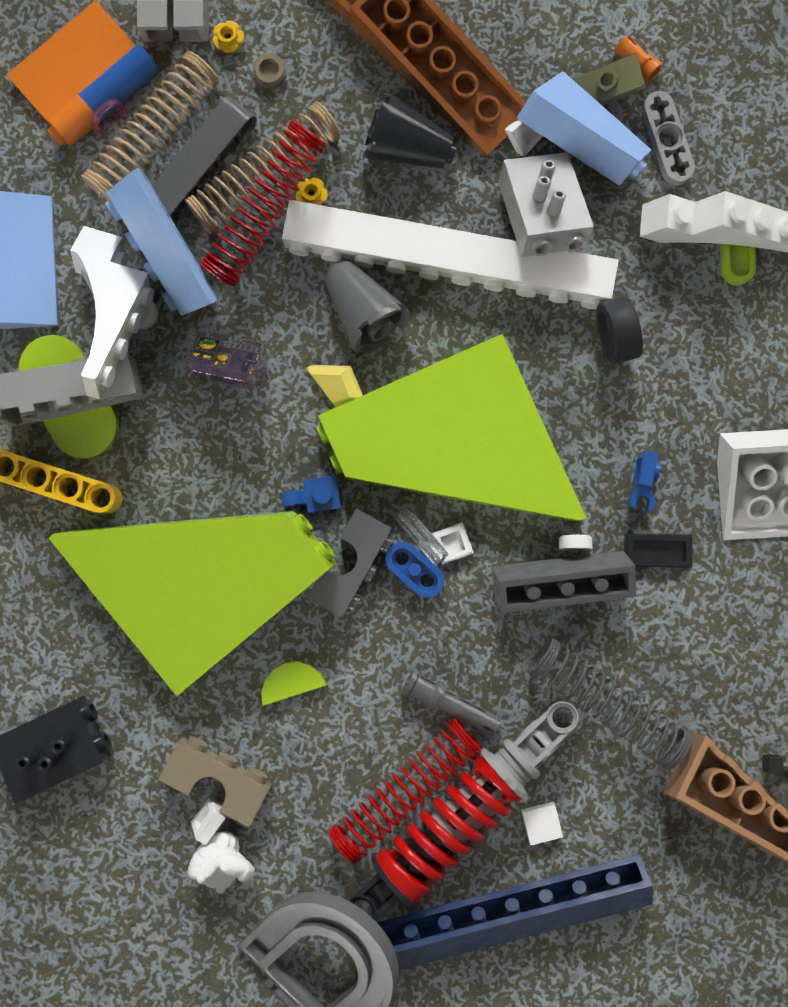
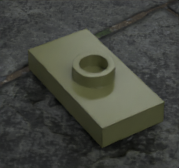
(613, 80)

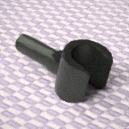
(774, 764)

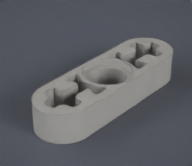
(674, 126)

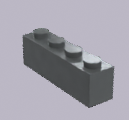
(564, 581)

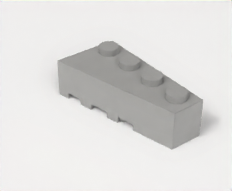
(59, 391)

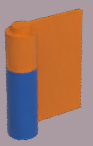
(81, 71)

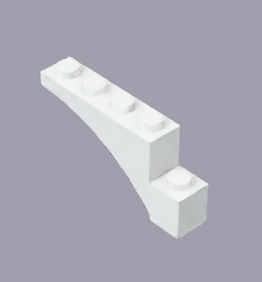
(716, 220)
(119, 301)

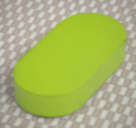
(737, 263)

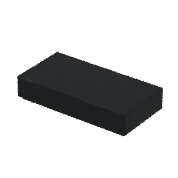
(659, 550)

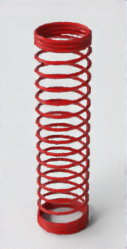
(214, 264)
(351, 851)

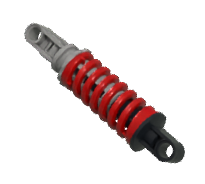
(462, 816)

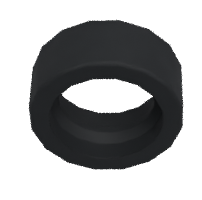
(619, 330)

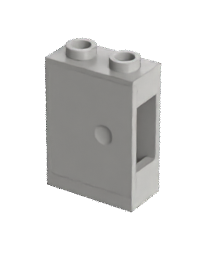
(545, 204)

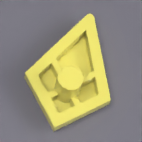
(336, 382)

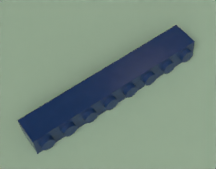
(519, 911)

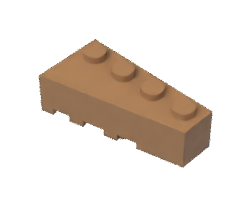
(726, 795)

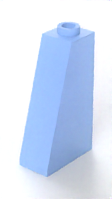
(584, 129)

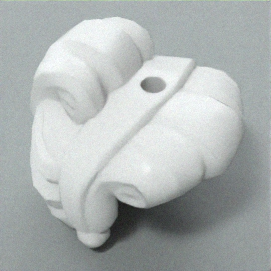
(220, 863)

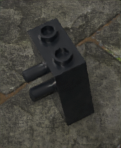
(52, 749)

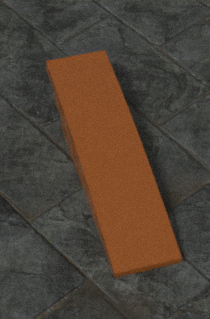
(438, 65)

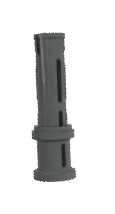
(437, 696)

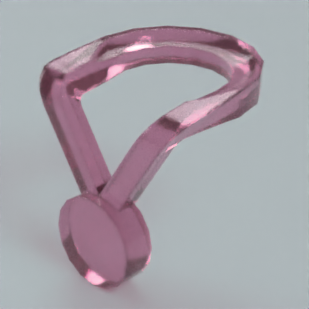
(120, 110)

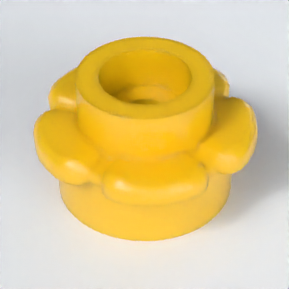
(233, 43)
(316, 185)

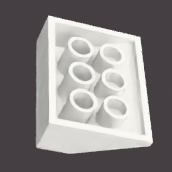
(753, 484)

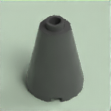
(364, 307)

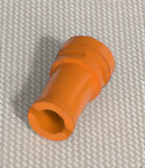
(649, 65)

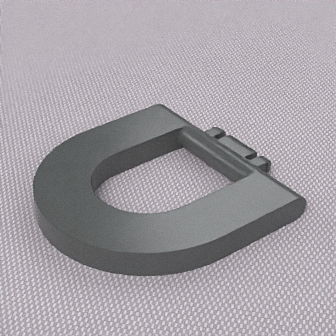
(338, 920)

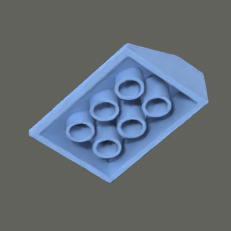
(160, 242)
(27, 261)

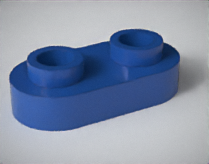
(414, 569)

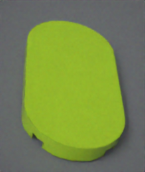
(79, 434)

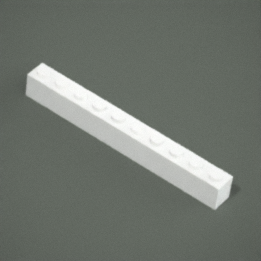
(446, 253)

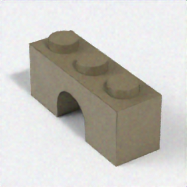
(243, 788)

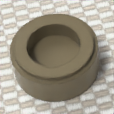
(269, 70)

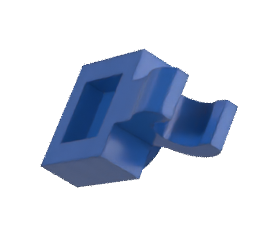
(646, 472)
(319, 495)

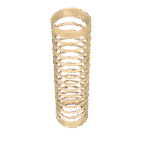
(194, 67)
(319, 115)

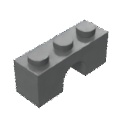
(339, 591)

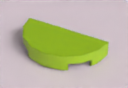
(290, 680)

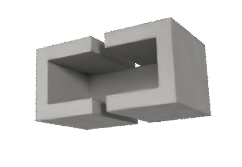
(159, 17)

